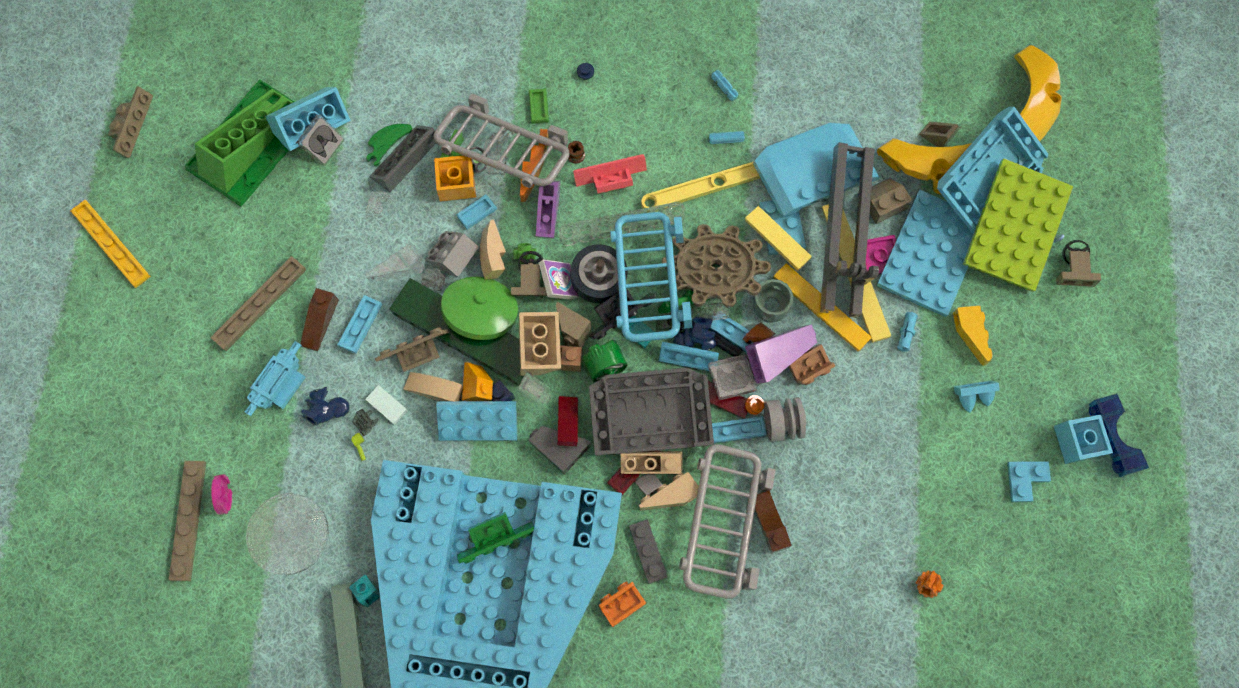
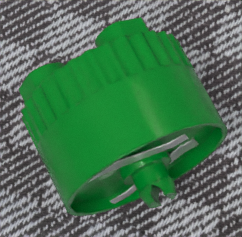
(604, 360)

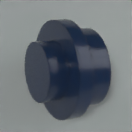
(585, 71)

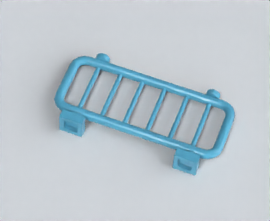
(676, 315)

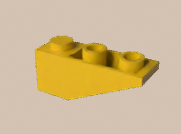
(970, 327)

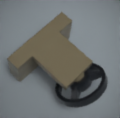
(1080, 267)
(529, 277)

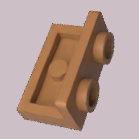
(811, 365)

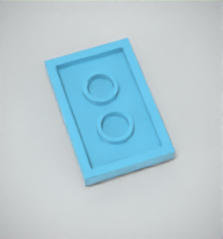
(790, 224)

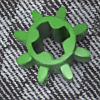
(521, 248)

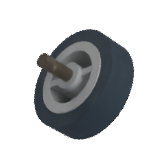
(595, 273)

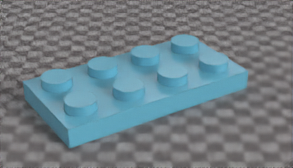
(477, 420)

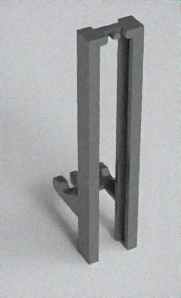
(833, 267)

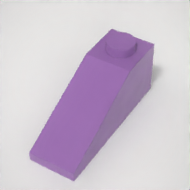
(547, 209)

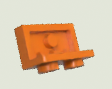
(622, 603)

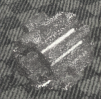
(433, 279)

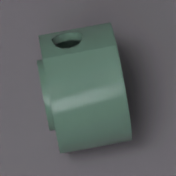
(782, 294)

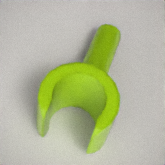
(357, 439)

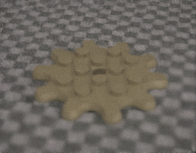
(735, 261)

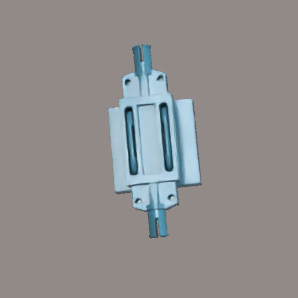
(276, 381)

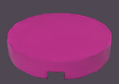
(221, 494)

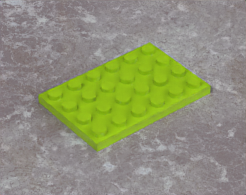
(1018, 225)

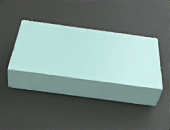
(386, 405)

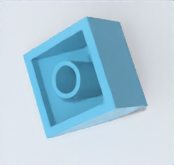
(1083, 439)

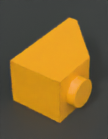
(476, 383)

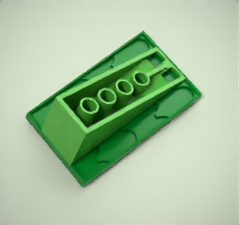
(242, 147)

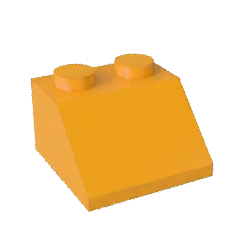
(454, 178)

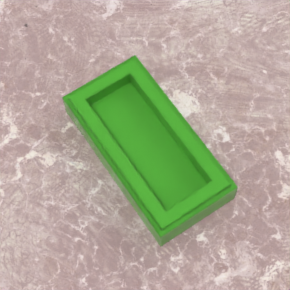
(538, 106)

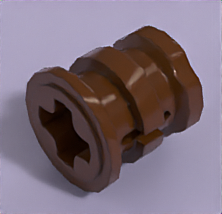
(577, 147)

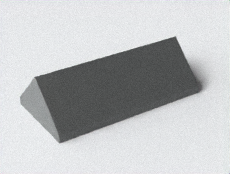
(404, 157)

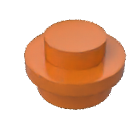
(754, 404)

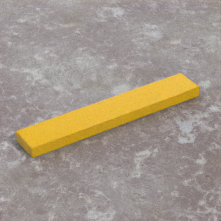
(110, 243)
(811, 299)

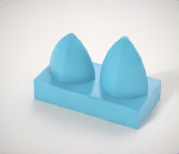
(968, 392)

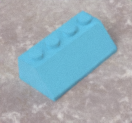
(293, 119)

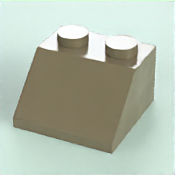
(888, 200)
(573, 326)

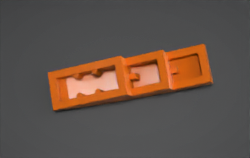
(536, 154)

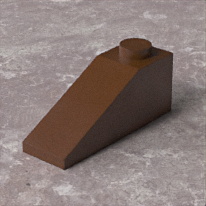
(318, 318)

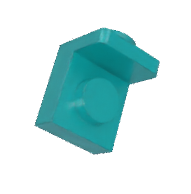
(365, 591)

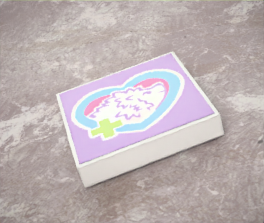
(557, 279)

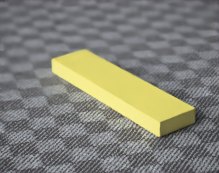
(778, 238)

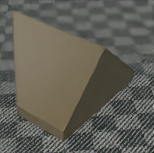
(939, 133)

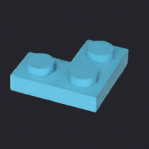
(1021, 476)

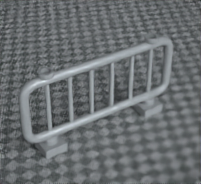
(479, 108)
(750, 576)

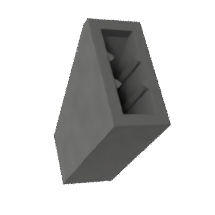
(562, 457)

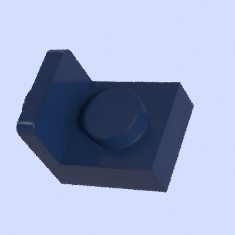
(501, 393)

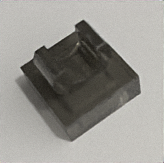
(363, 421)

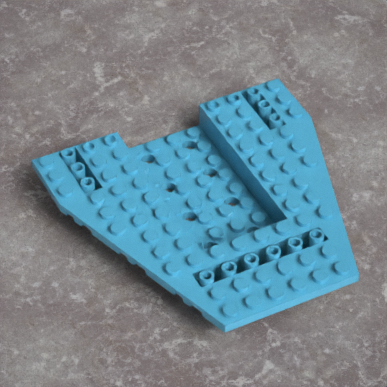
(419, 530)

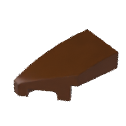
(758, 333)

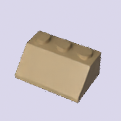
(539, 342)

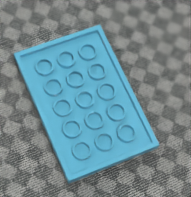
(928, 255)

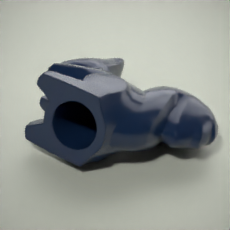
(697, 334)
(322, 411)

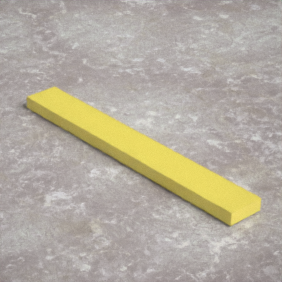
(871, 309)

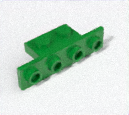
(492, 534)

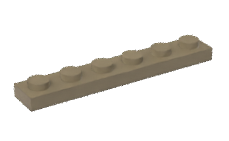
(258, 303)
(187, 521)

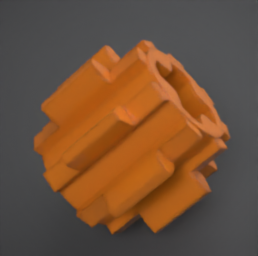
(929, 584)

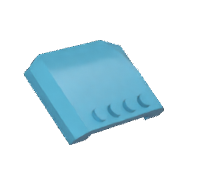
(801, 167)
(972, 175)

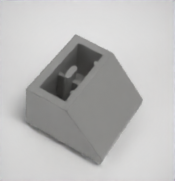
(452, 252)

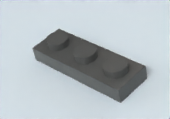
(648, 551)

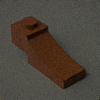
(771, 523)

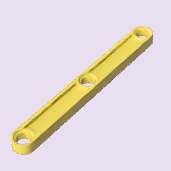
(703, 185)

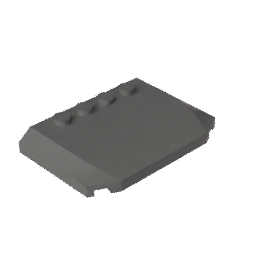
(650, 411)

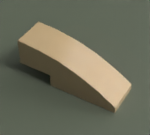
(491, 252)
(433, 387)

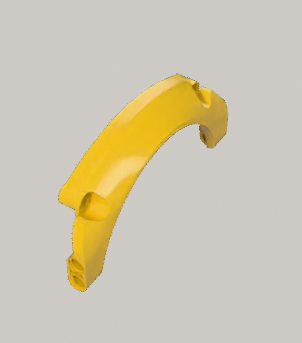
(1038, 114)

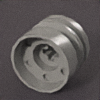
(789, 419)

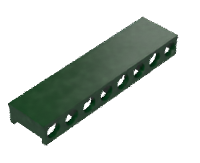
(422, 309)

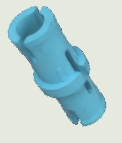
(907, 331)

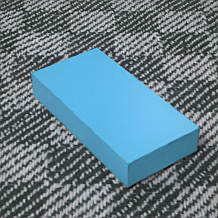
(476, 212)

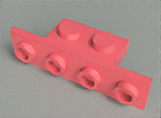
(612, 174)

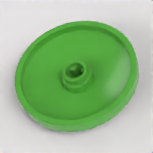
(479, 308)

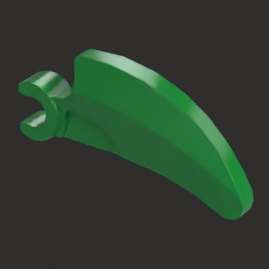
(385, 139)

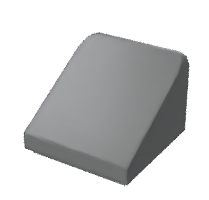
(648, 484)

